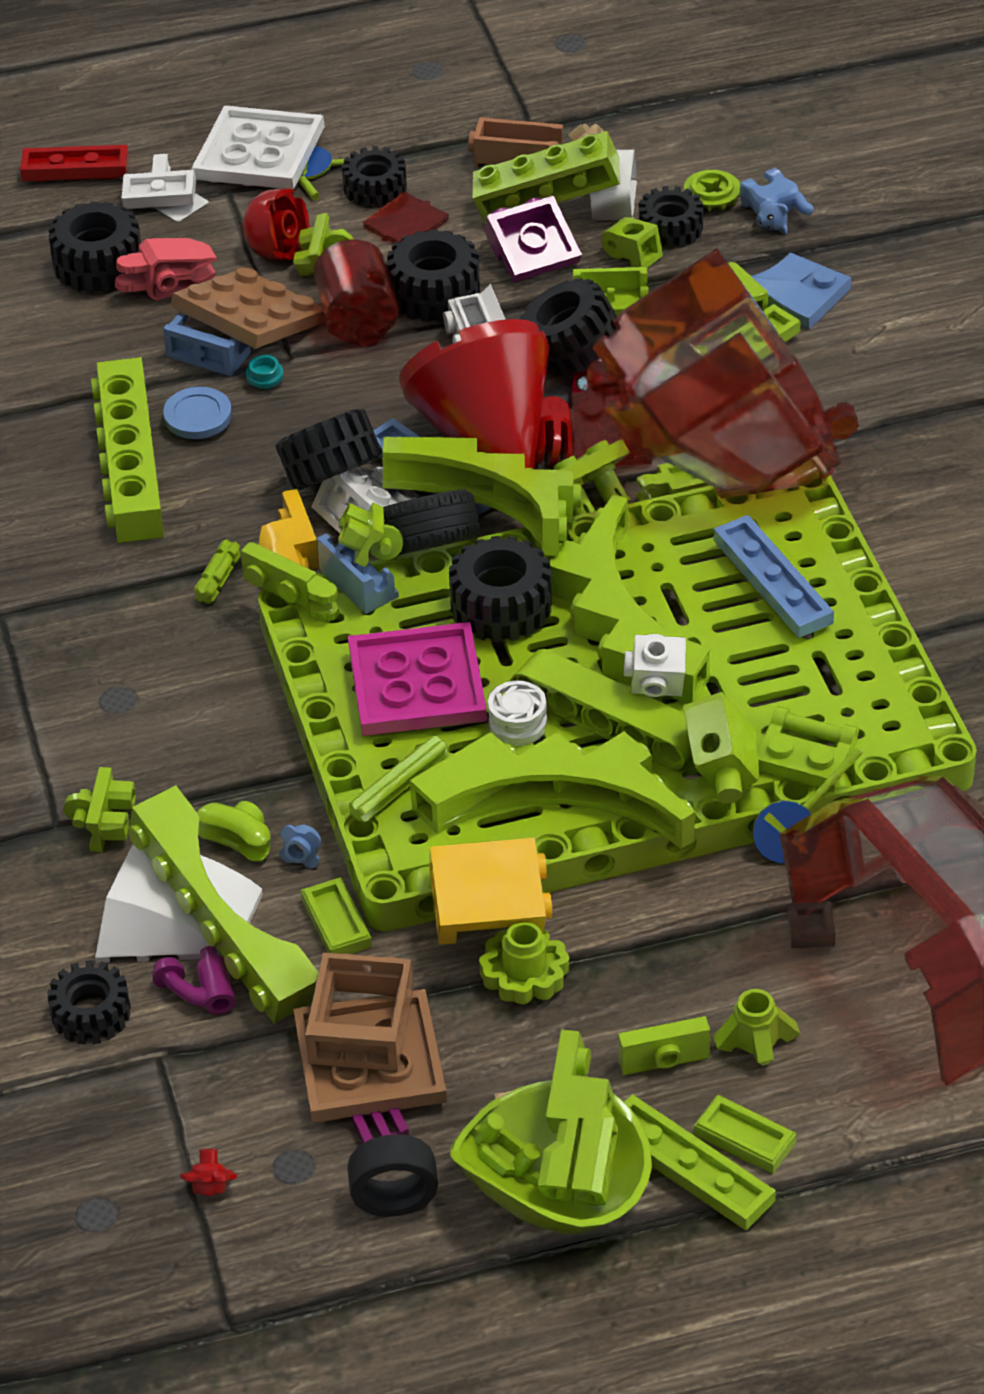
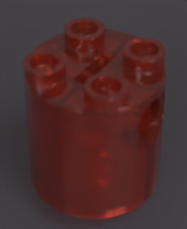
(356, 292)

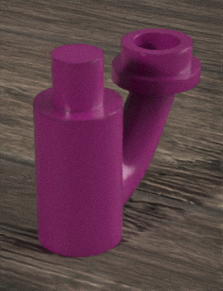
(214, 978)

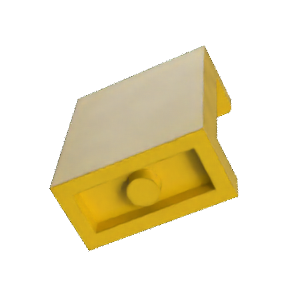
(487, 886)

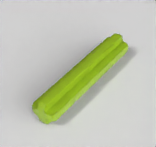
(397, 779)

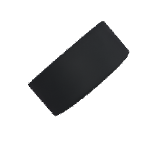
(392, 1154)

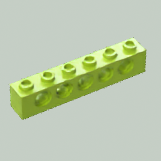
(129, 450)

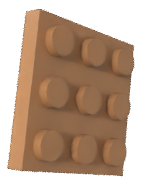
(249, 307)
(350, 1091)

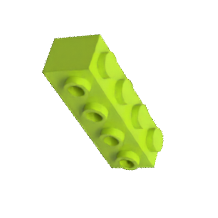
(558, 171)

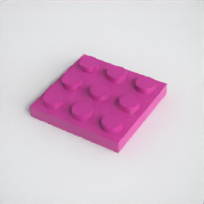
(417, 679)

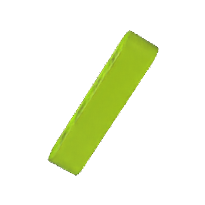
(608, 707)

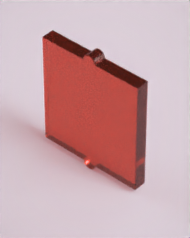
(404, 217)

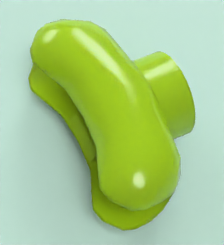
(236, 828)

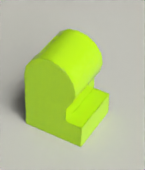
(634, 241)

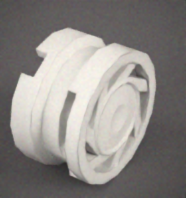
(519, 714)

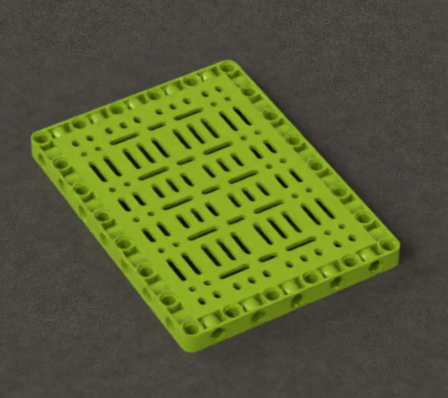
(588, 842)

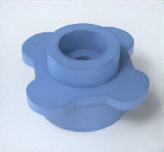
(307, 839)

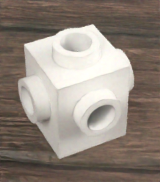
(656, 665)

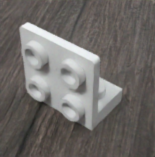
(356, 487)

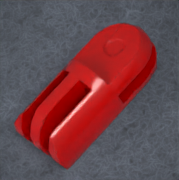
(554, 431)

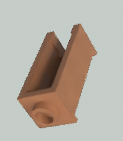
(504, 140)

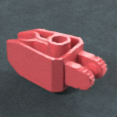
(165, 266)

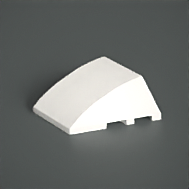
(145, 917)

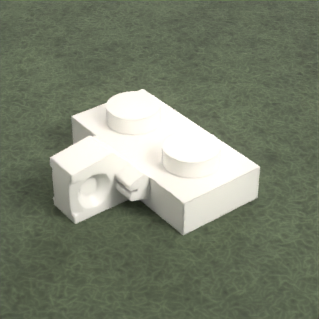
(159, 187)

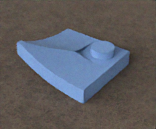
(803, 288)

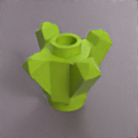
(756, 1026)

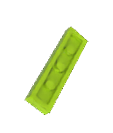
(702, 1168)

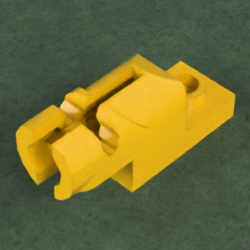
(292, 533)

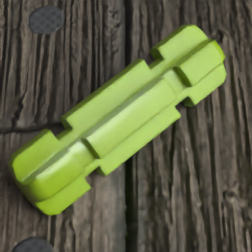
(217, 571)

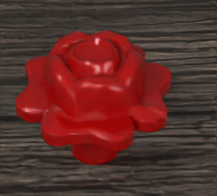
(208, 1175)

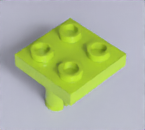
(597, 467)

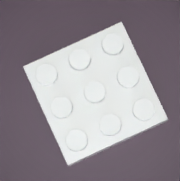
(258, 147)

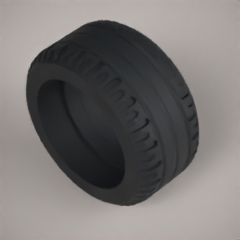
(434, 520)

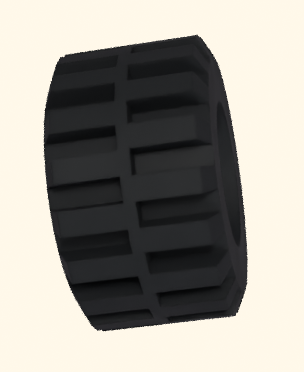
(89, 241)
(432, 270)
(573, 321)
(328, 448)
(500, 588)

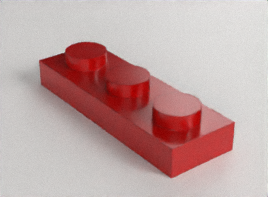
(74, 162)

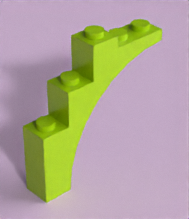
(533, 497)
(604, 607)
(554, 771)

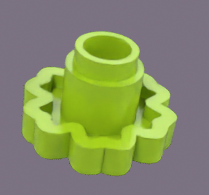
(524, 964)

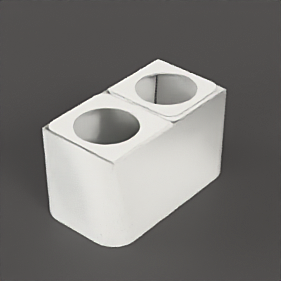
(618, 200)

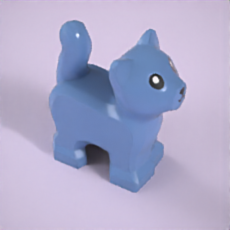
(773, 200)

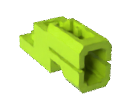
(585, 1127)

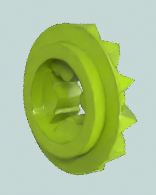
(709, 181)

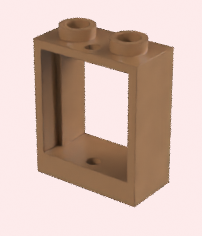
(359, 1044)

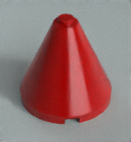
(484, 386)

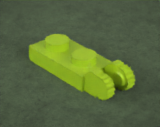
(290, 581)

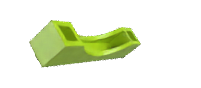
(270, 968)

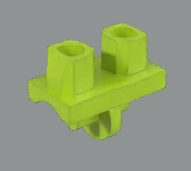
(315, 242)
(366, 531)
(97, 808)

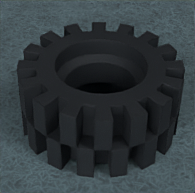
(374, 176)
(675, 213)
(86, 983)

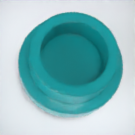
(264, 372)

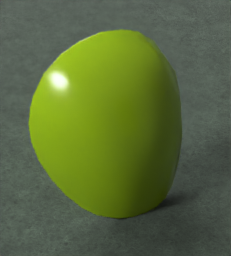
(504, 1157)

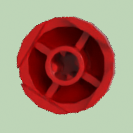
(274, 224)

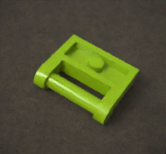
(800, 758)

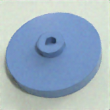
(197, 412)

